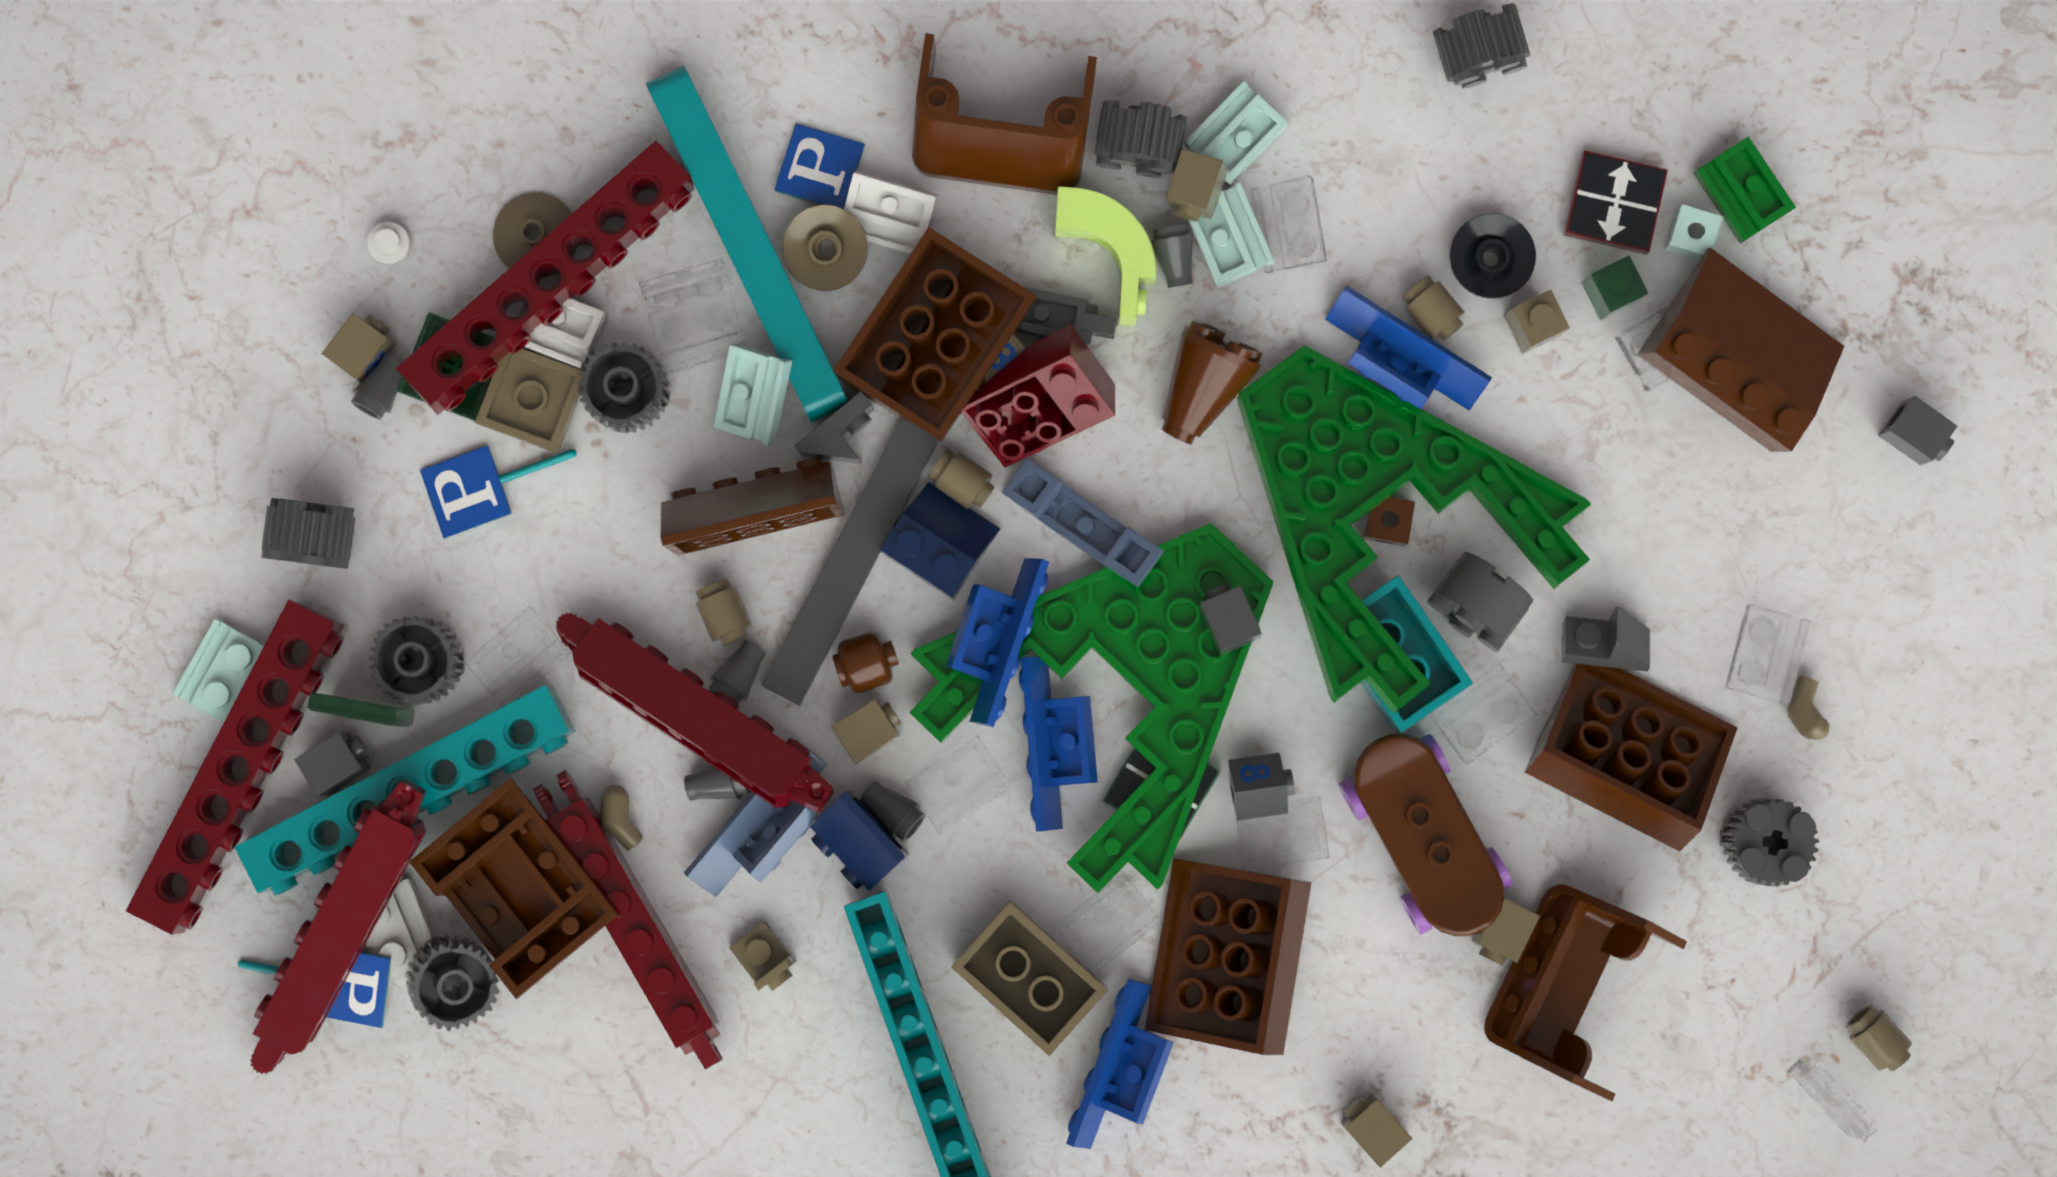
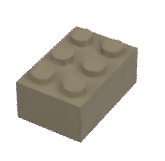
(1029, 977)

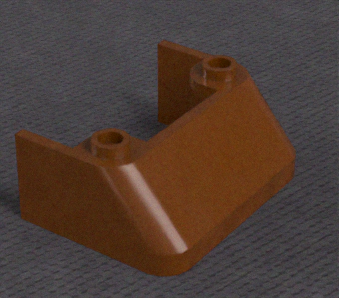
(994, 150)
(1557, 976)

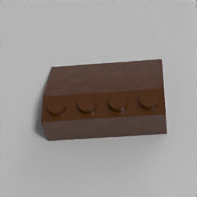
(934, 335)
(1744, 353)
(750, 508)
(1633, 752)
(1228, 957)

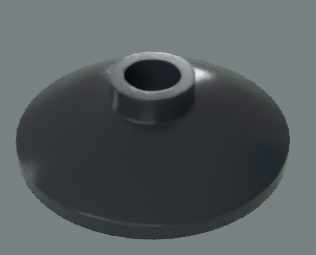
(1504, 238)

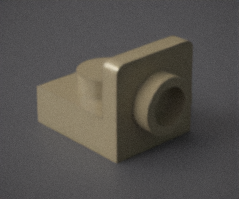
(764, 957)

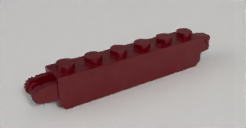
(693, 715)
(341, 926)
(638, 928)

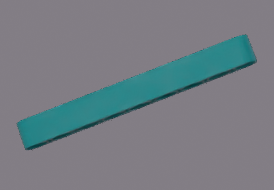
(747, 242)

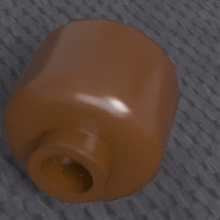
(865, 662)

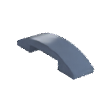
(1082, 523)

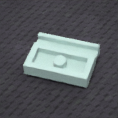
(1238, 131)
(1232, 238)
(752, 393)
(218, 669)

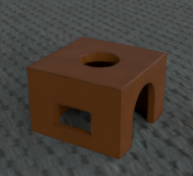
(1398, 535)

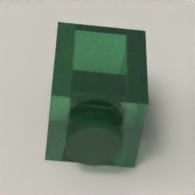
(1614, 287)

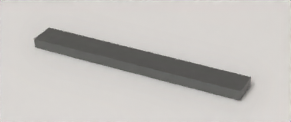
(850, 562)

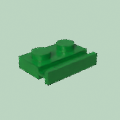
(1744, 190)

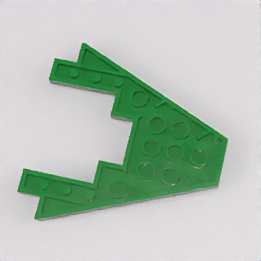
(1341, 448)
(1161, 650)

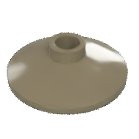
(518, 216)
(803, 247)

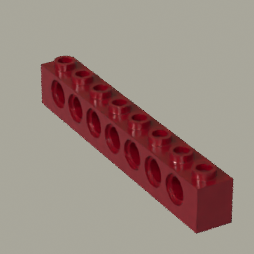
(649, 170)
(154, 897)

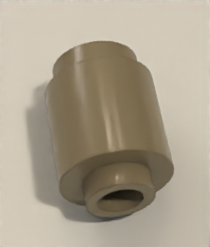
(1434, 308)
(962, 479)
(723, 612)
(1879, 1038)

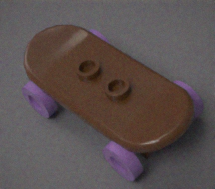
(1428, 835)

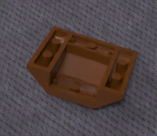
(515, 887)

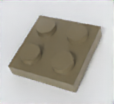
(531, 399)

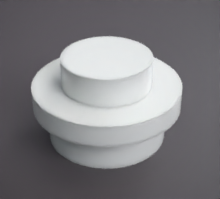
(388, 243)

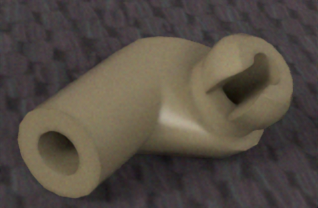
(1804, 713)

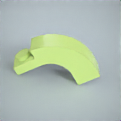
(1107, 222)

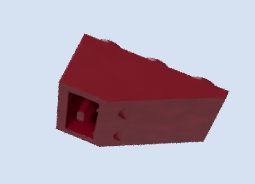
(1042, 397)

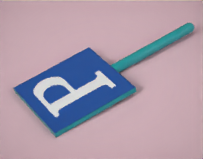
(819, 166)
(470, 490)
(363, 993)

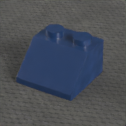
(939, 540)
(857, 841)

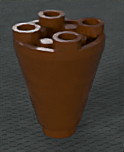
(1205, 379)

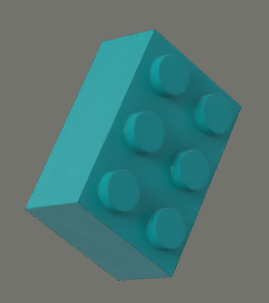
(1419, 639)

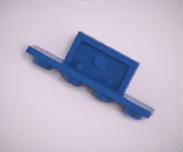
(1403, 356)
(992, 637)
(1057, 742)
(1125, 1071)

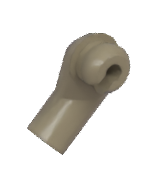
(615, 817)

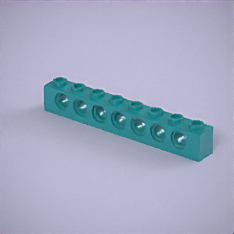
(264, 853)
(915, 1037)

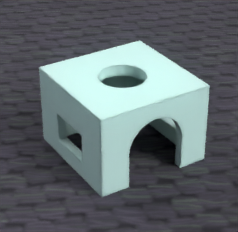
(1679, 239)

